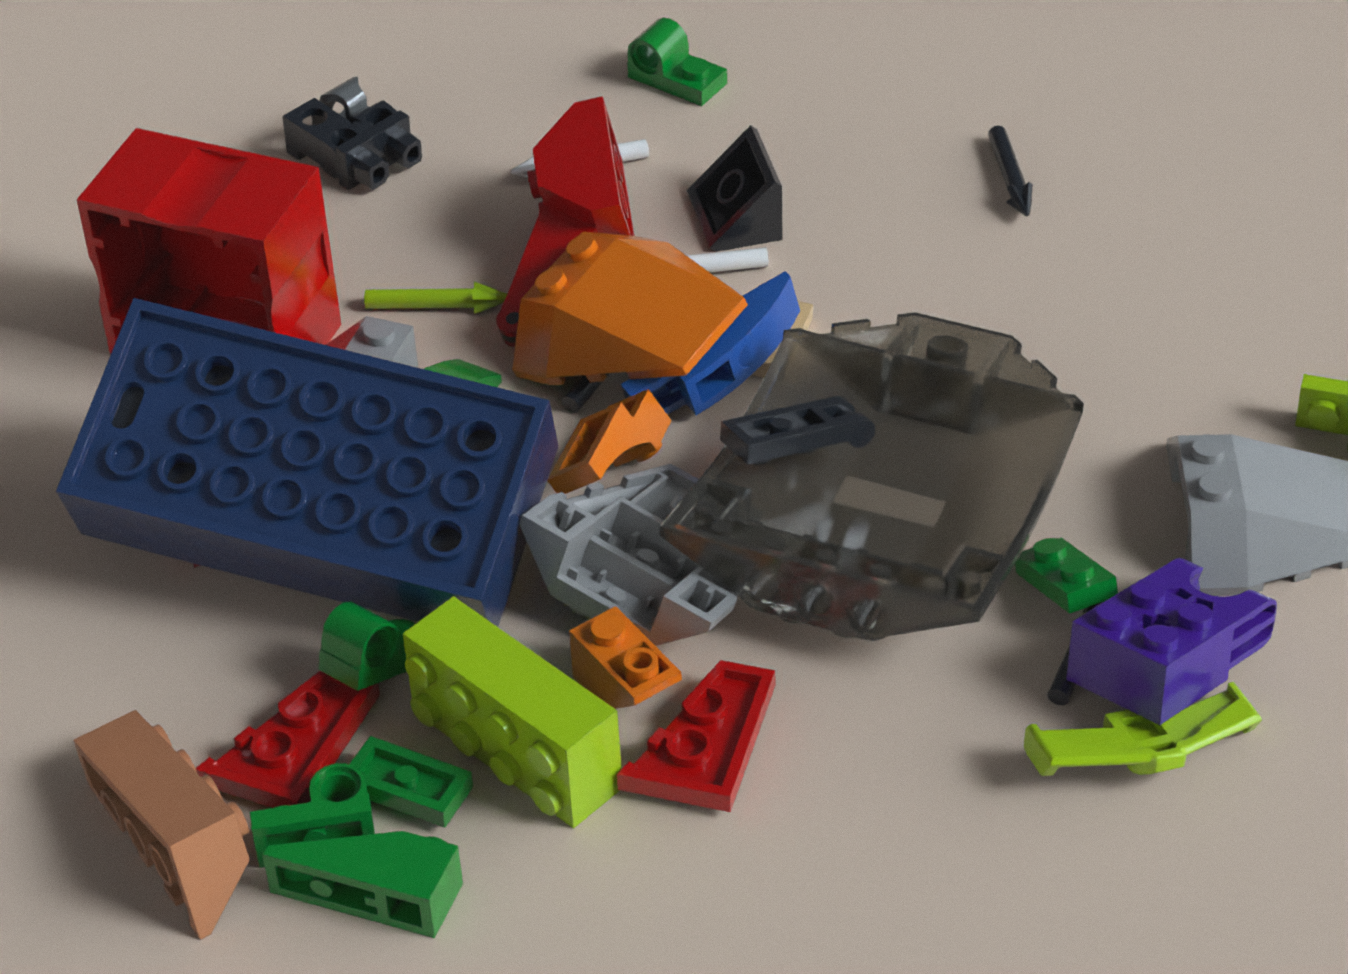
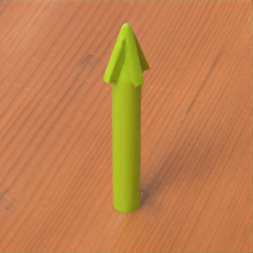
(479, 298)

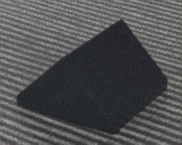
(739, 196)

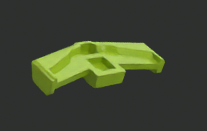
(1140, 742)

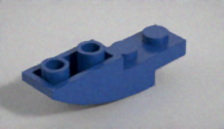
(734, 355)

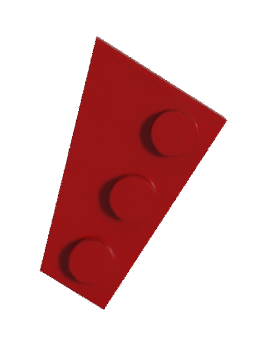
(709, 741)
(290, 747)

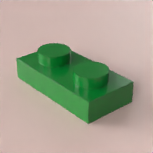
(1066, 574)
(412, 781)

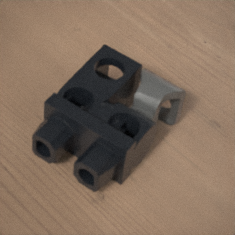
(356, 142)

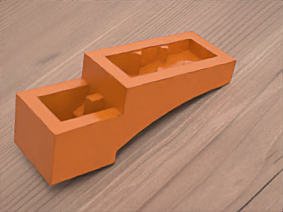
(613, 435)

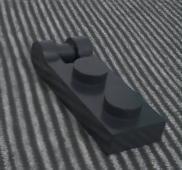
(796, 430)

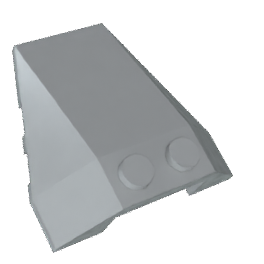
(1259, 510)
(609, 553)

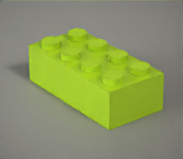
(513, 711)

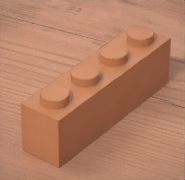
(168, 813)

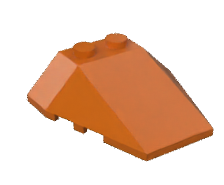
(620, 309)

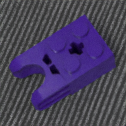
(1166, 641)

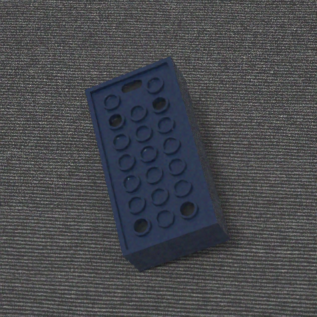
(308, 465)

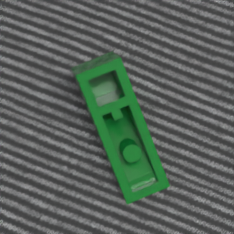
(376, 877)

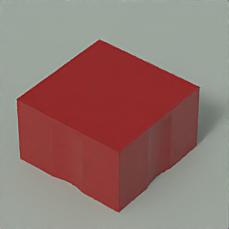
(211, 236)

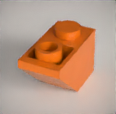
(619, 660)

